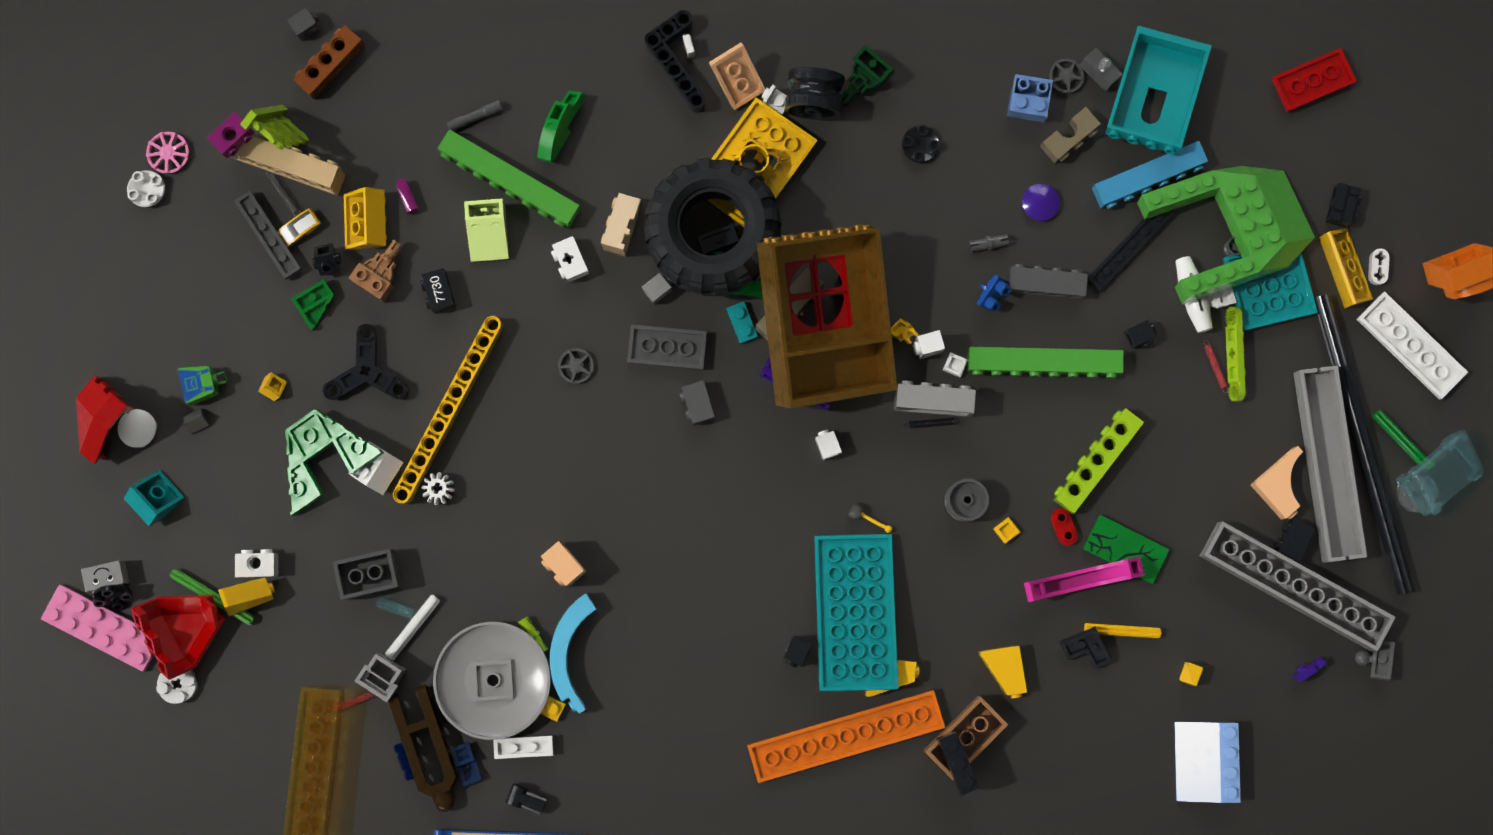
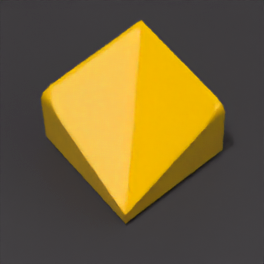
(272, 386)
(1191, 674)

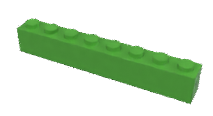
(509, 179)
(1045, 361)

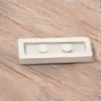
(523, 747)

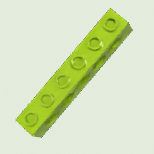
(1131, 425)

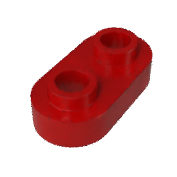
(1064, 526)

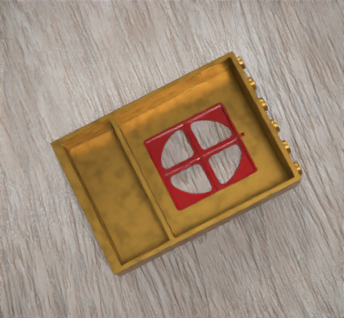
(837, 358)

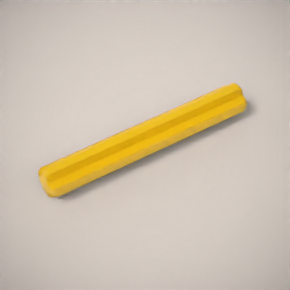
(1120, 630)

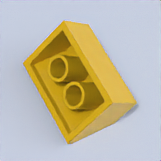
(365, 219)

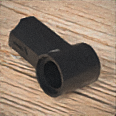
(523, 798)

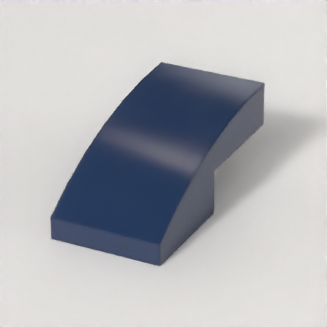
(466, 764)

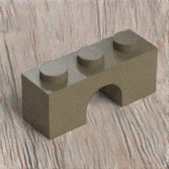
(1058, 146)

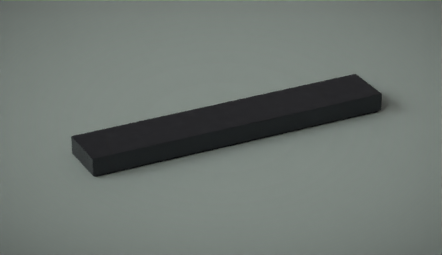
(1127, 250)

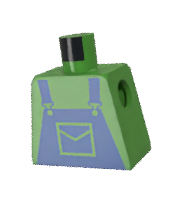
(200, 383)

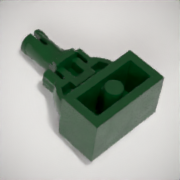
(867, 72)

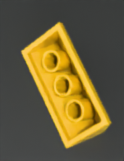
(1345, 267)

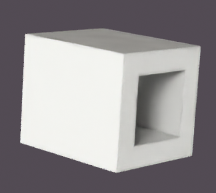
(828, 444)

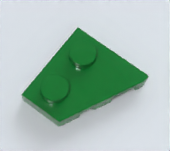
(313, 302)

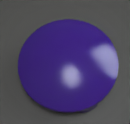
(1041, 202)

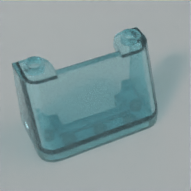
(1442, 473)

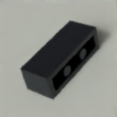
(958, 763)

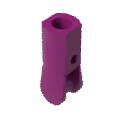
(406, 196)

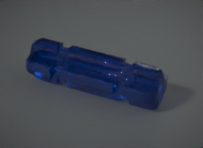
(403, 761)

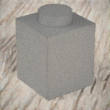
(657, 288)

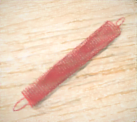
(1217, 366)
(361, 696)

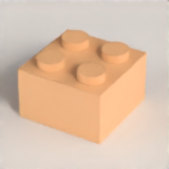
(563, 564)

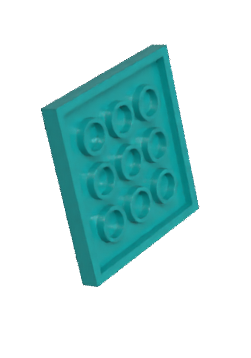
(1275, 296)

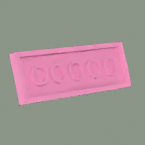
(98, 627)

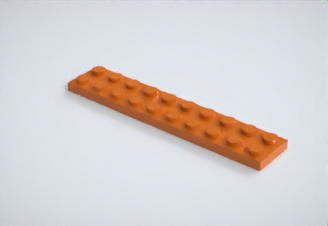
(846, 736)

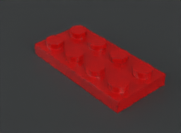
(1313, 80)

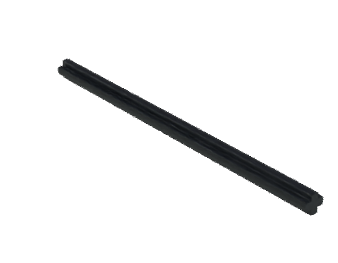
(1364, 446)

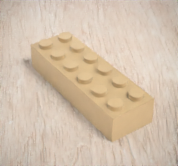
(291, 164)

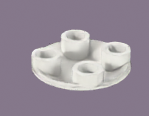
(145, 188)
(137, 428)

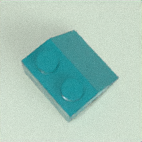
(153, 497)

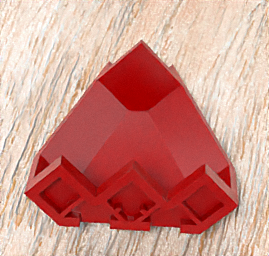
(96, 413)
(178, 630)

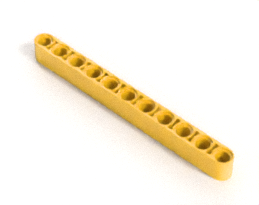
(440, 416)

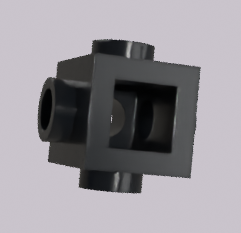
(326, 259)

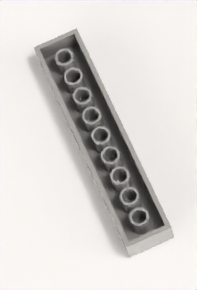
(1297, 586)

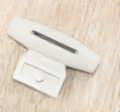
(1200, 309)

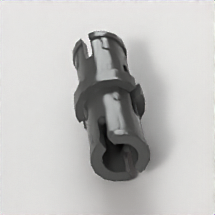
(988, 243)

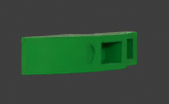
(556, 125)

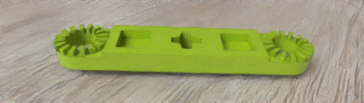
(1235, 354)

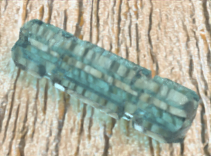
(395, 608)

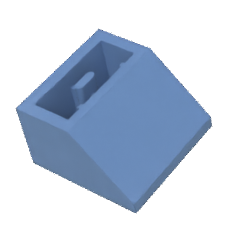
(1030, 98)

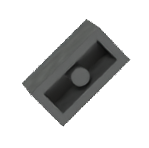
(698, 403)

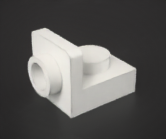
(774, 99)

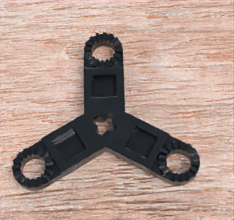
(366, 358)

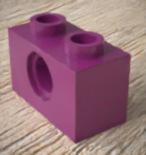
(220, 136)

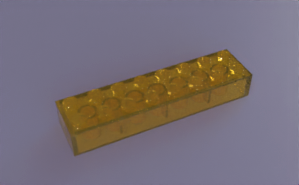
(313, 761)

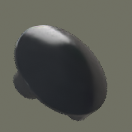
(920, 144)
(112, 597)

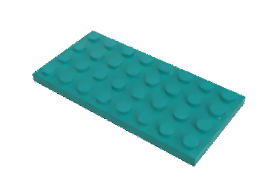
(855, 613)

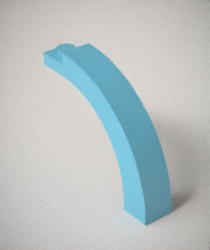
(560, 647)

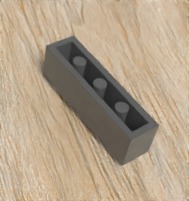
(1047, 282)

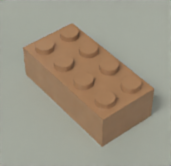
(976, 730)

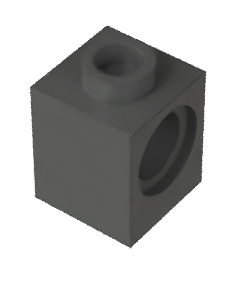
(304, 23)

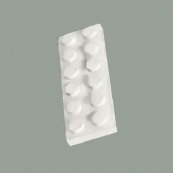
(1412, 345)

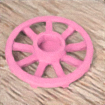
(167, 152)

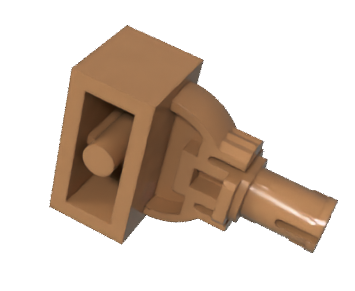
(377, 273)

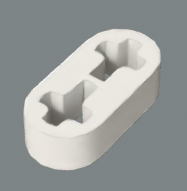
(1374, 265)

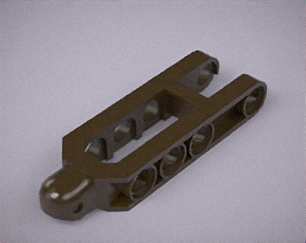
(442, 792)

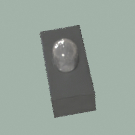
(1100, 69)

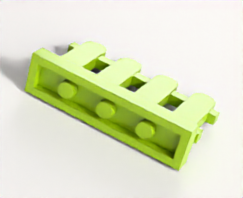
(275, 126)

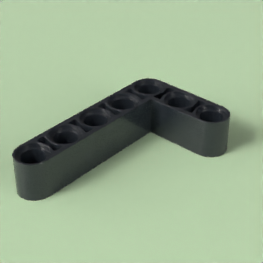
(672, 62)

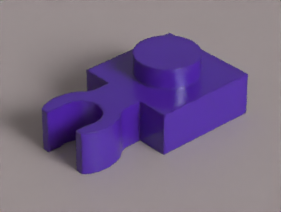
(1305, 671)

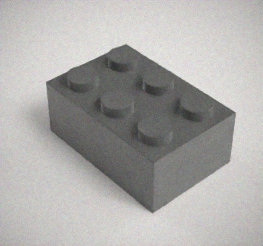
(367, 574)

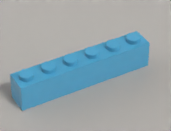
(1149, 175)

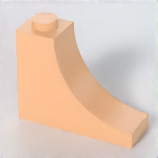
(1275, 485)

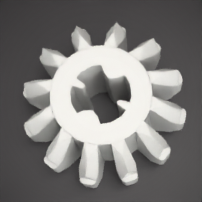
(441, 494)

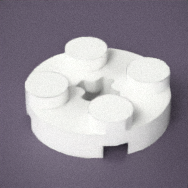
(179, 695)

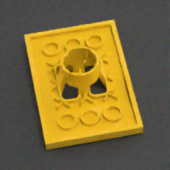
(770, 136)

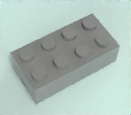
(934, 400)

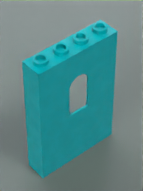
(1166, 65)

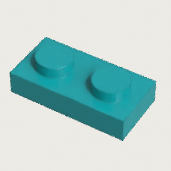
(742, 322)

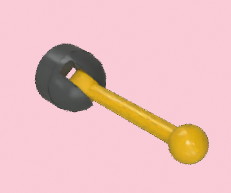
(857, 512)

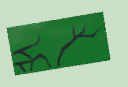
(1116, 543)

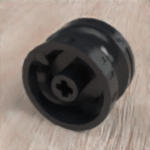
(814, 93)

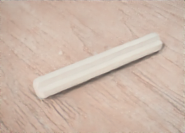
(412, 627)

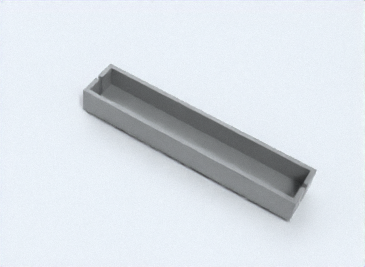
(1330, 464)

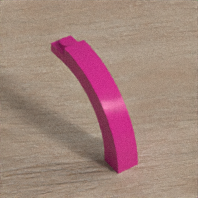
(1084, 579)

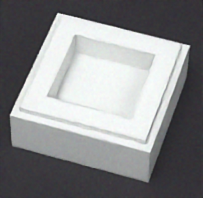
(688, 46)
(955, 365)

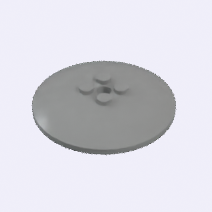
(463, 684)

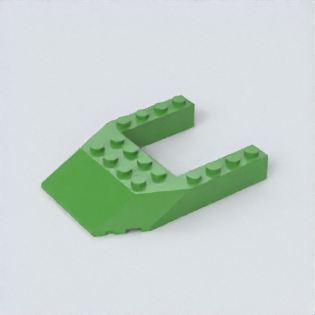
(1259, 214)

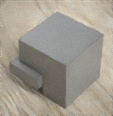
(381, 676)

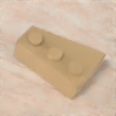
(621, 224)

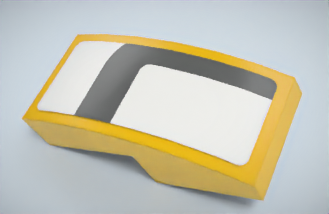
(299, 226)

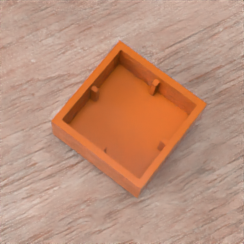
(1462, 271)

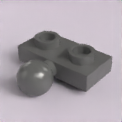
(1381, 661)

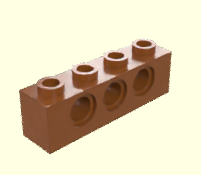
(328, 72)

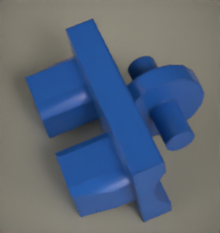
(992, 292)

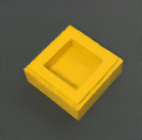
(1006, 530)

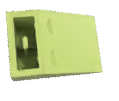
(486, 230)

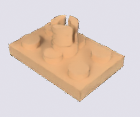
(737, 76)

